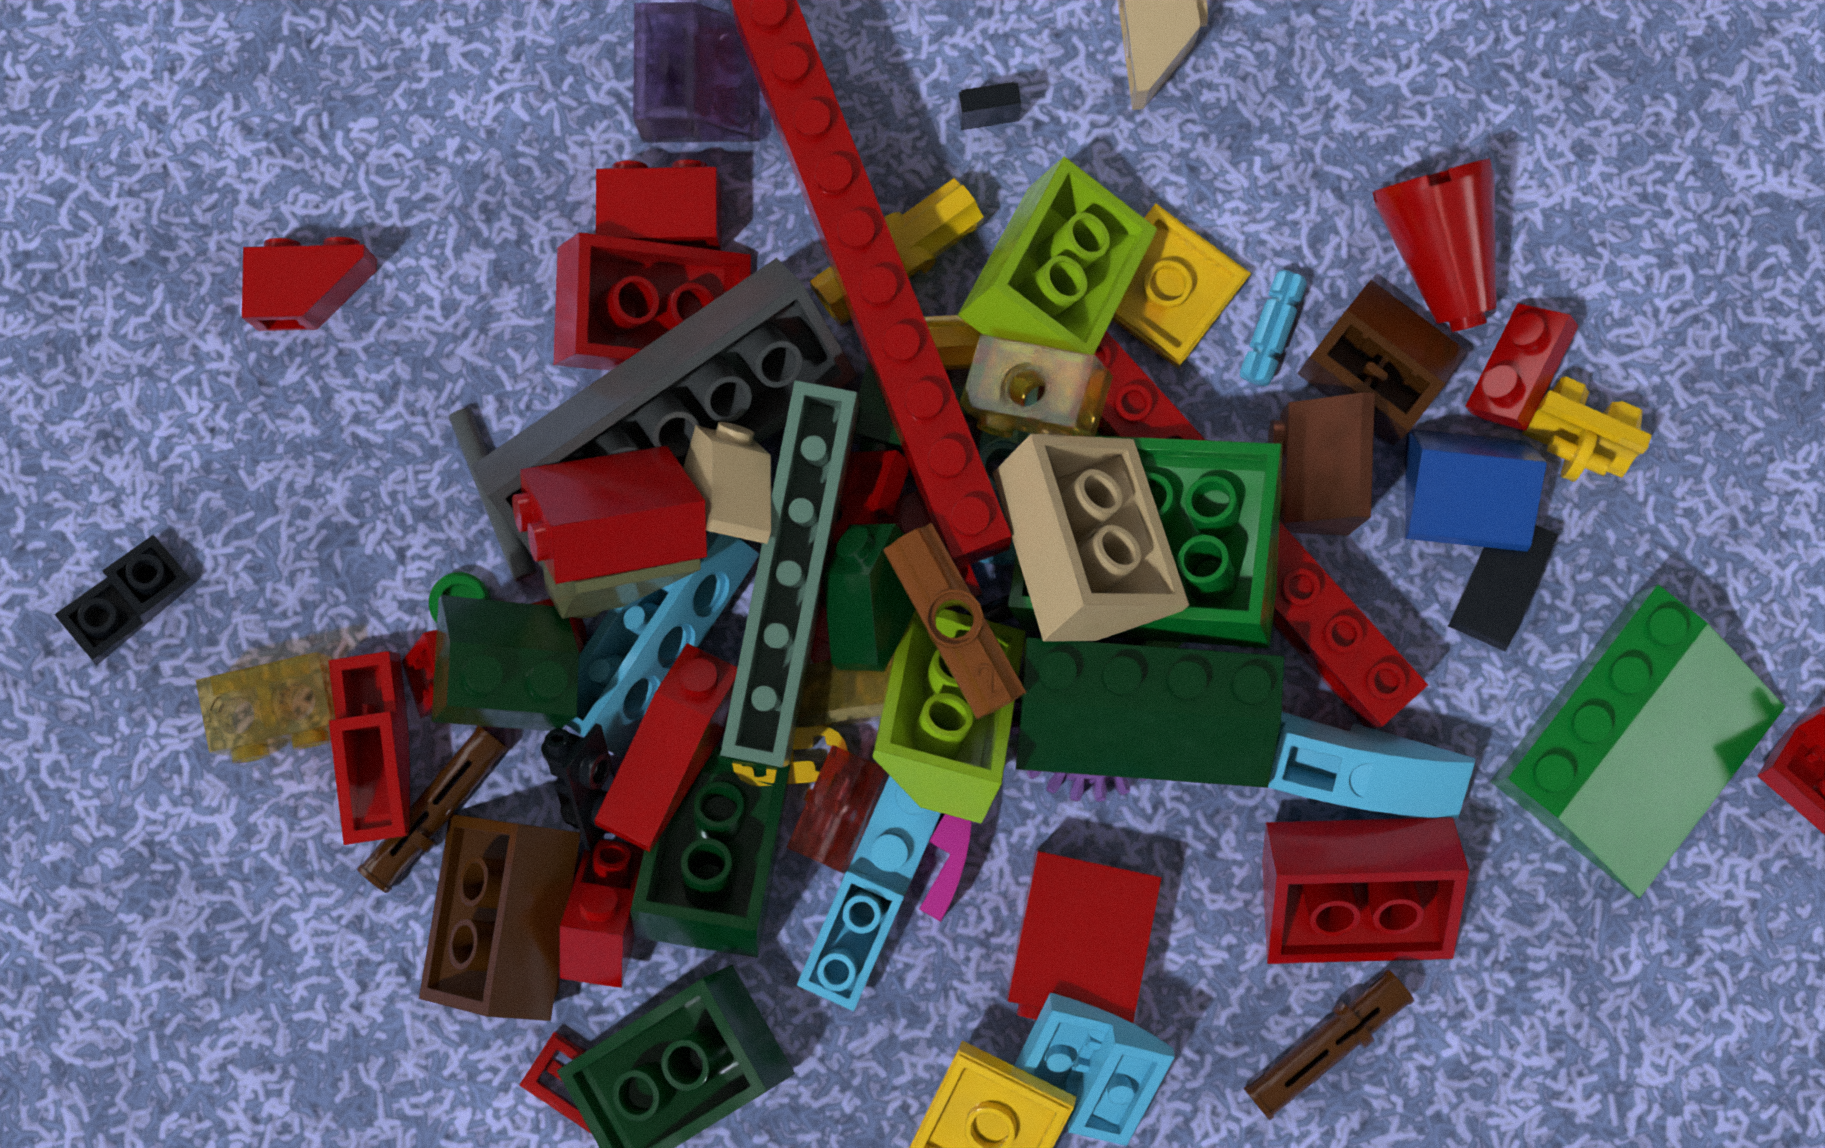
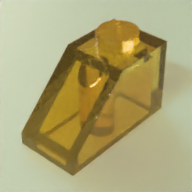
(842, 696)

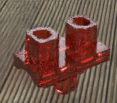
(838, 809)

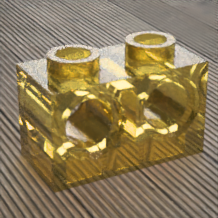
(271, 693)

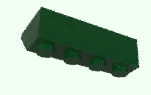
(1149, 712)

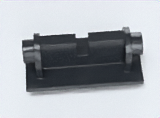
(583, 777)

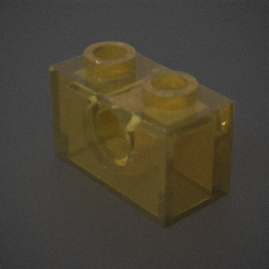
(1009, 369)

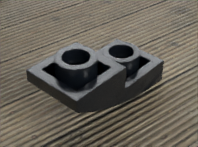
(1501, 590)
(126, 600)

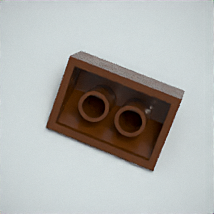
(499, 918)

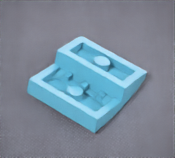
(1100, 1061)

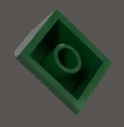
(504, 665)

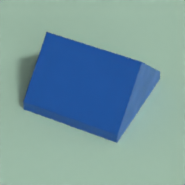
(1472, 489)

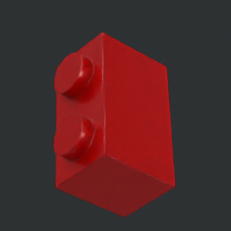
(660, 203)

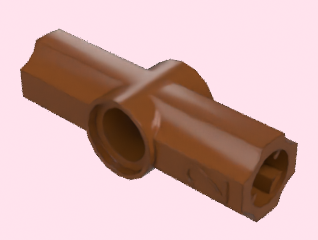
(936, 583)

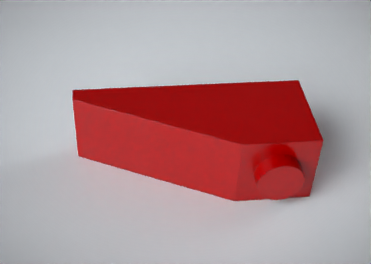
(669, 747)

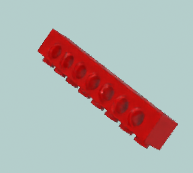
(1308, 603)

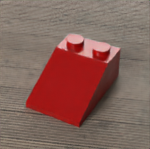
(630, 292)

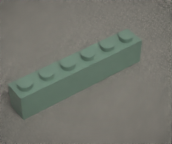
(790, 575)

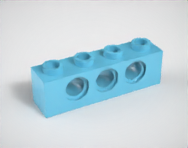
(643, 640)

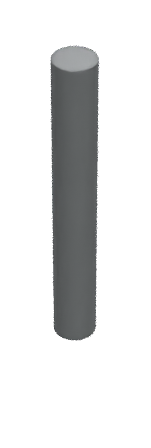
(475, 449)

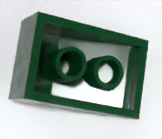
(714, 862)
(677, 1067)

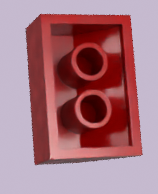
(1362, 890)

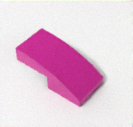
(953, 838)

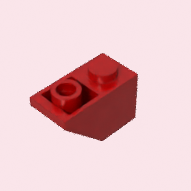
(301, 285)
(597, 918)

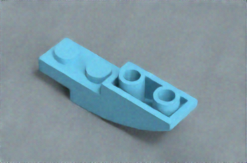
(1368, 769)
(869, 898)

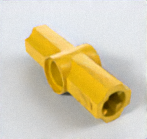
(918, 236)

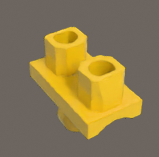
(1585, 435)

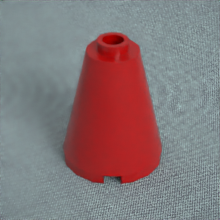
(1447, 239)

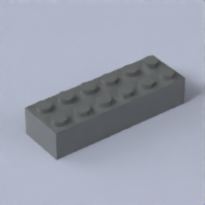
(719, 365)

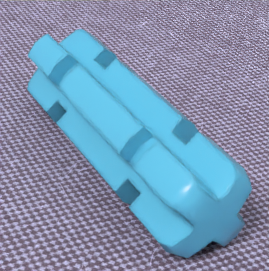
(1273, 328)

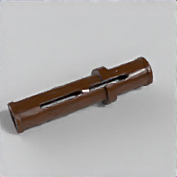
(386, 866)
(1329, 1044)

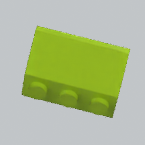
(1059, 264)
(929, 731)

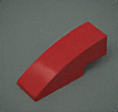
(370, 746)

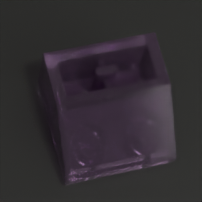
(692, 76)

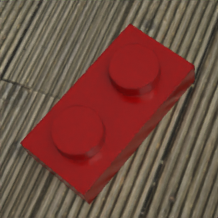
(1522, 366)

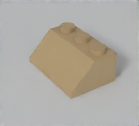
(1087, 536)

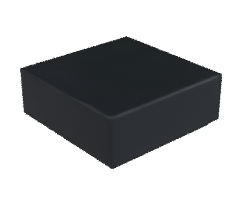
(989, 105)

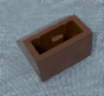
(1387, 352)

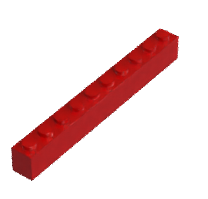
(872, 280)

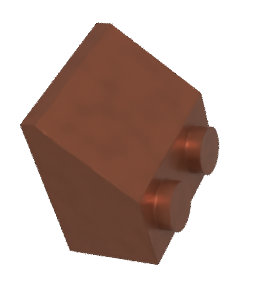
(1326, 463)

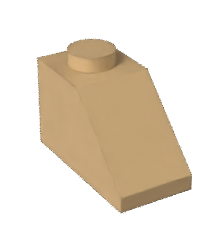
(1157, 40)
(733, 479)

